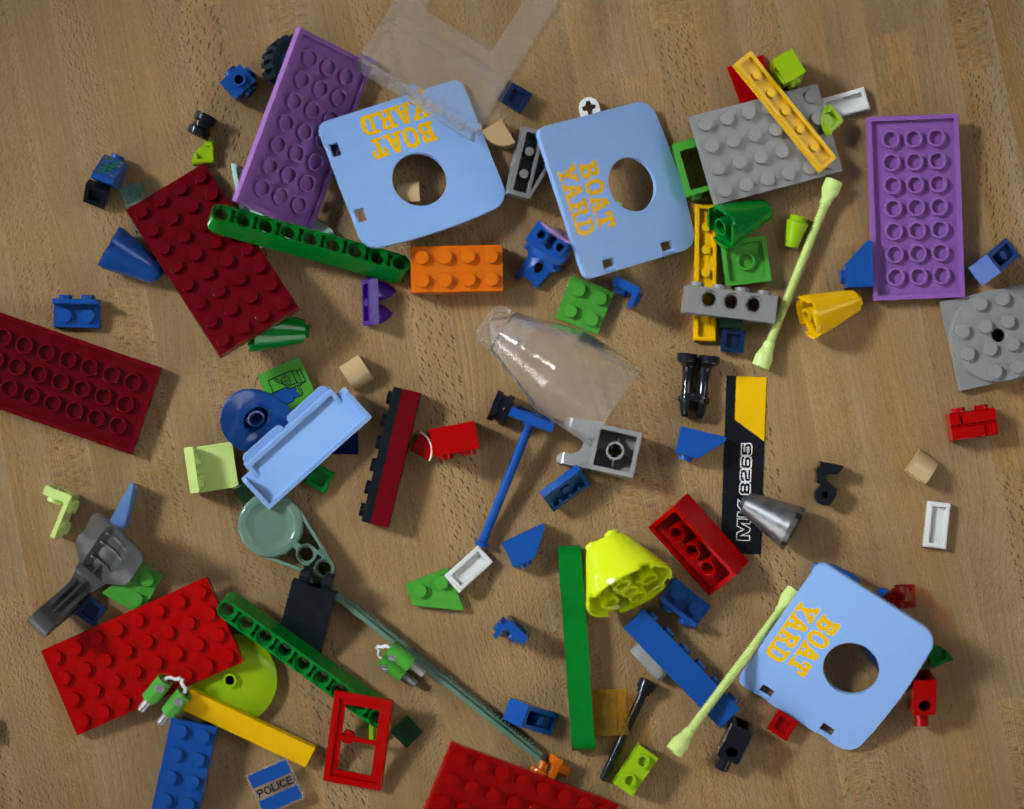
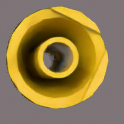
(826, 310)

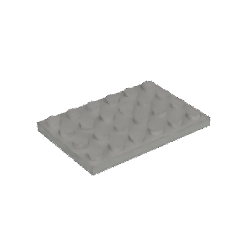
(749, 151)

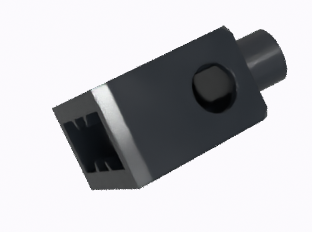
(737, 735)

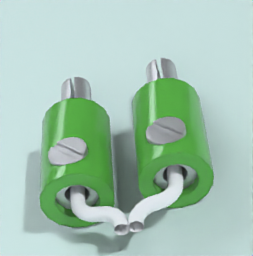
(397, 662)
(158, 689)

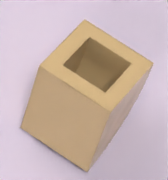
(498, 135)
(409, 191)
(356, 372)
(921, 467)

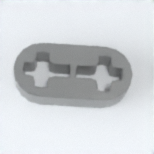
(648, 662)

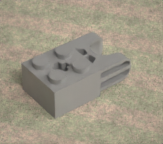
(597, 456)

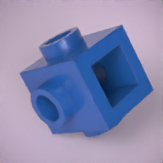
(241, 90)

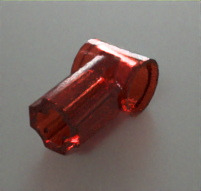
(902, 596)

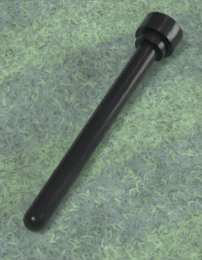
(644, 689)

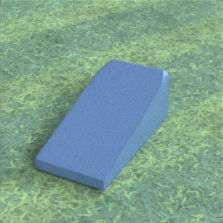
(124, 511)

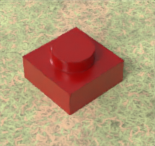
(782, 724)

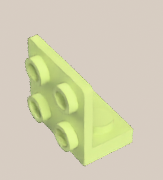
(211, 467)
(70, 505)

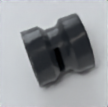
(202, 126)

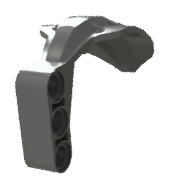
(104, 558)

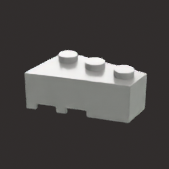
(526, 166)

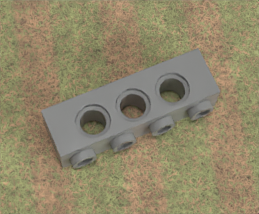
(693, 303)

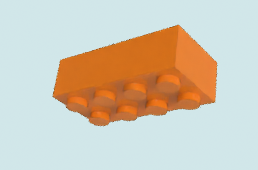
(456, 269)

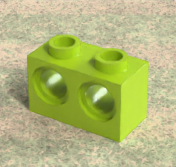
(787, 70)
(635, 769)

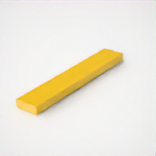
(784, 111)
(704, 270)
(249, 727)

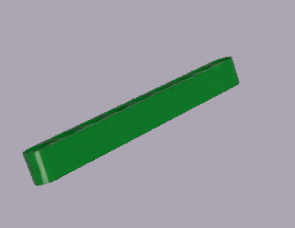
(298, 246)
(576, 647)
(292, 656)

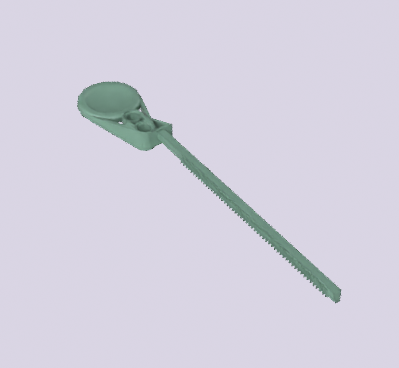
(279, 531)

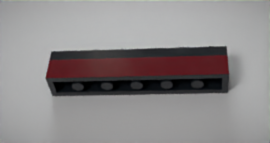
(391, 456)

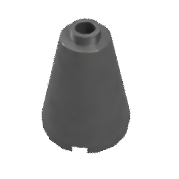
(772, 516)

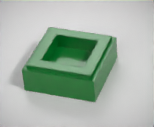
(320, 478)

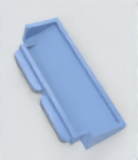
(294, 451)

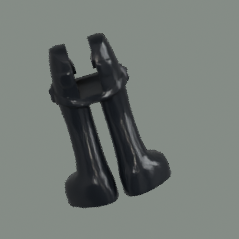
(688, 363)

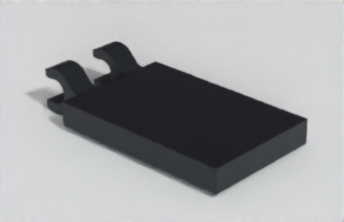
(310, 608)

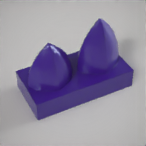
(372, 293)

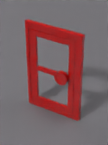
(336, 734)

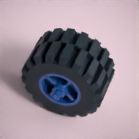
(274, 58)

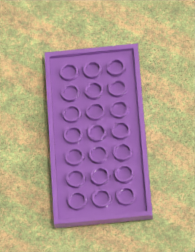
(287, 161)
(915, 206)

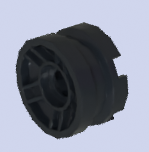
(501, 407)

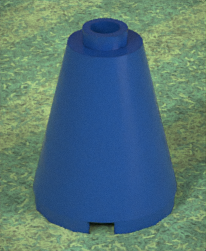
(130, 258)

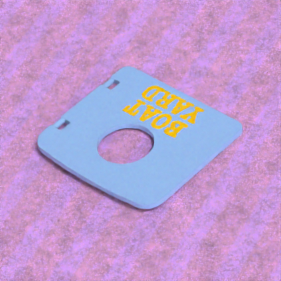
(372, 146)
(579, 165)
(822, 615)

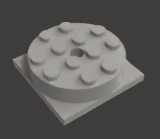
(969, 331)

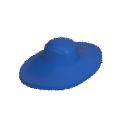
(250, 416)

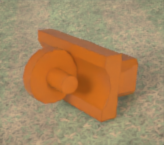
(553, 767)

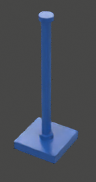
(530, 421)

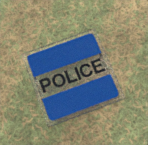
(275, 785)

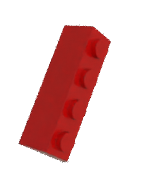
(698, 544)

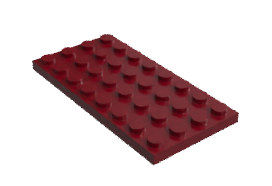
(218, 277)
(74, 384)

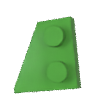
(138, 590)
(434, 592)

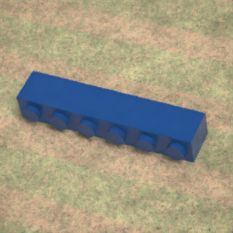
(679, 665)

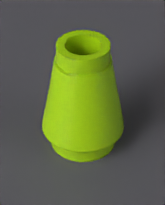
(795, 230)

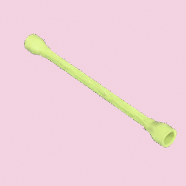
(829, 191)
(680, 742)

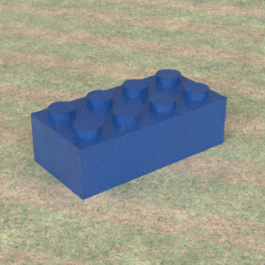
(185, 764)

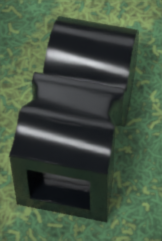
(825, 492)

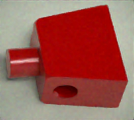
(922, 697)

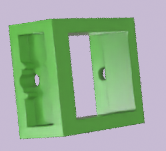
(677, 149)

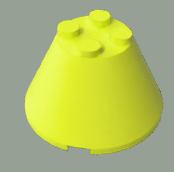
(621, 574)

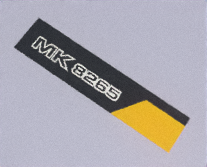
(743, 457)

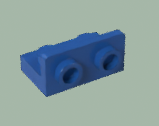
(624, 287)
(77, 312)
(564, 488)
(684, 603)
(515, 630)

